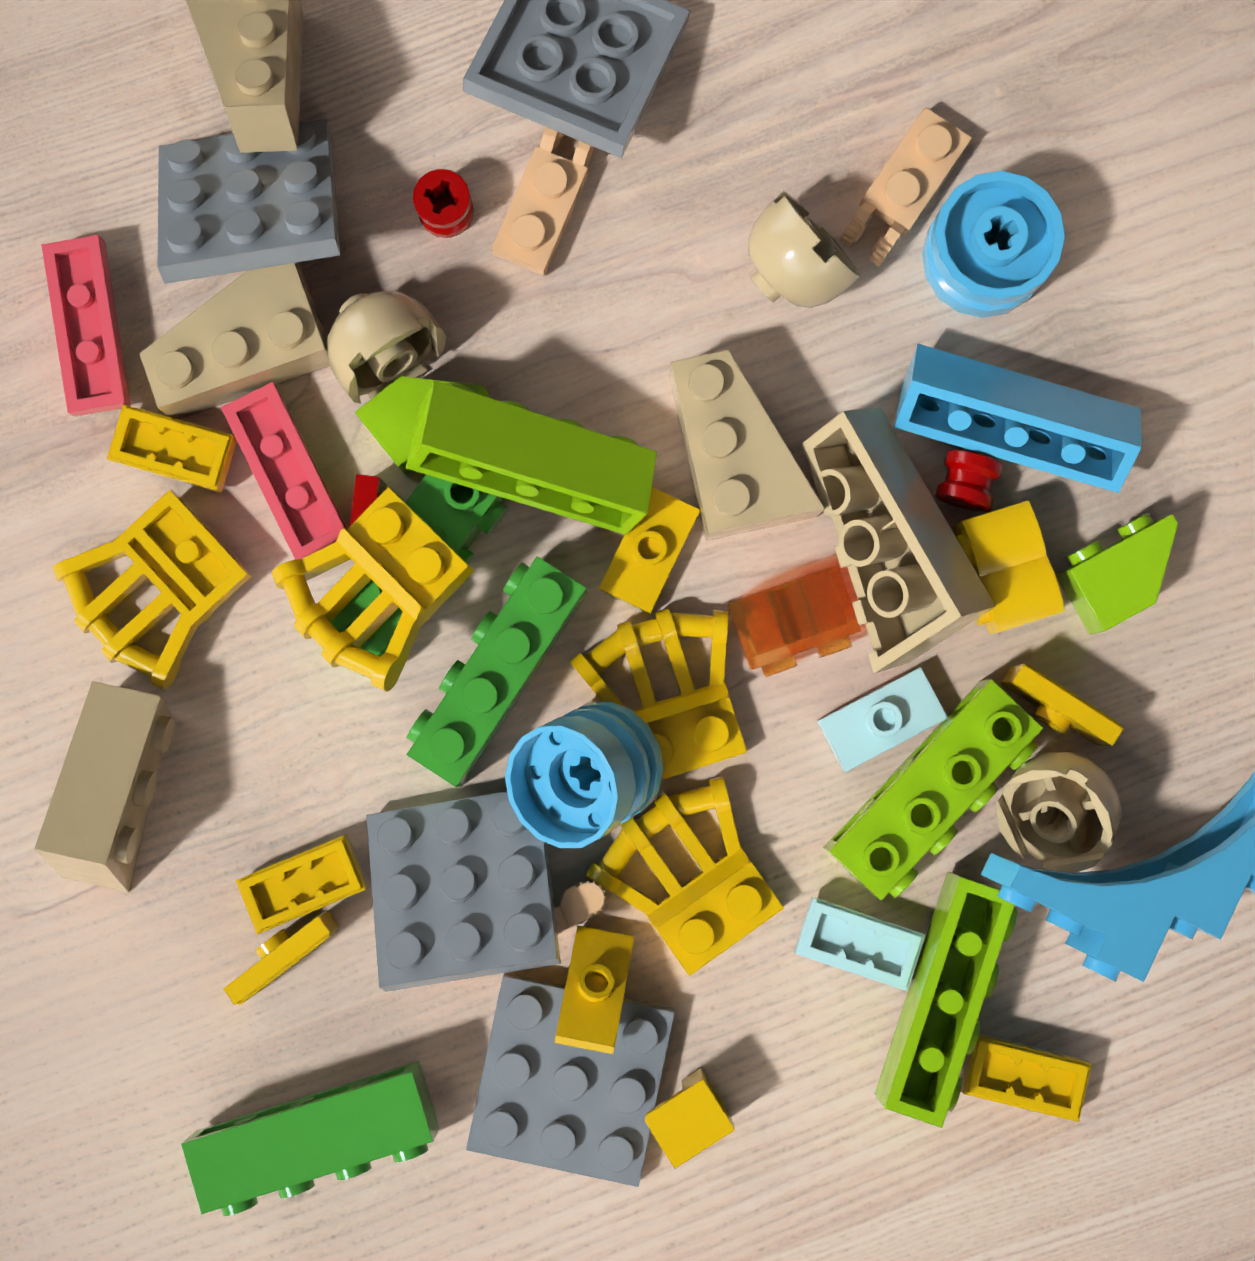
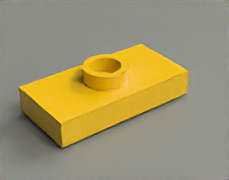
(172, 448)
(649, 552)
(1061, 707)
(301, 884)
(279, 955)
(594, 990)
(1026, 1078)

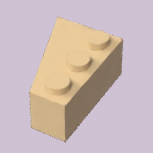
(255, 66)
(237, 342)
(734, 451)
(106, 787)

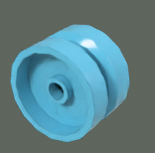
(1024, 238)

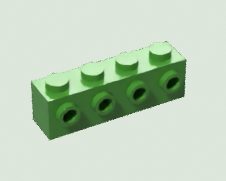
(457, 517)
(497, 672)
(310, 1139)

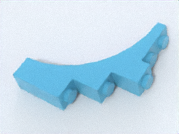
(1127, 911)

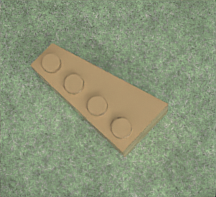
(893, 539)

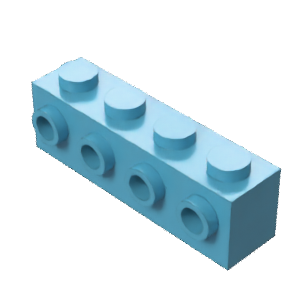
(1019, 418)

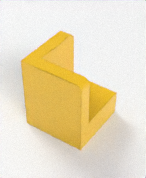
(690, 1120)

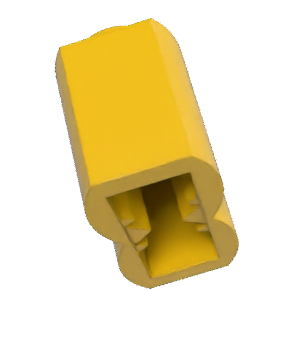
(1012, 565)

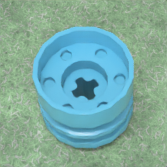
(583, 774)

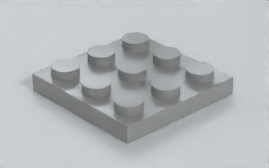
(577, 64)
(245, 209)
(459, 893)
(563, 1101)

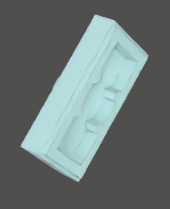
(882, 719)
(859, 943)

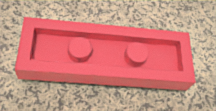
(86, 325)
(284, 470)

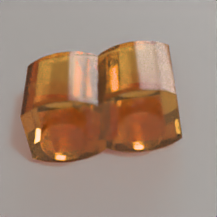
(794, 619)

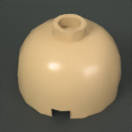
(797, 256)
(381, 340)
(1060, 811)

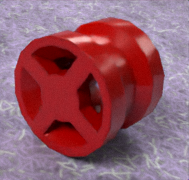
(443, 217)
(969, 480)

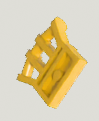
(402, 559)
(180, 560)
(690, 727)
(713, 906)

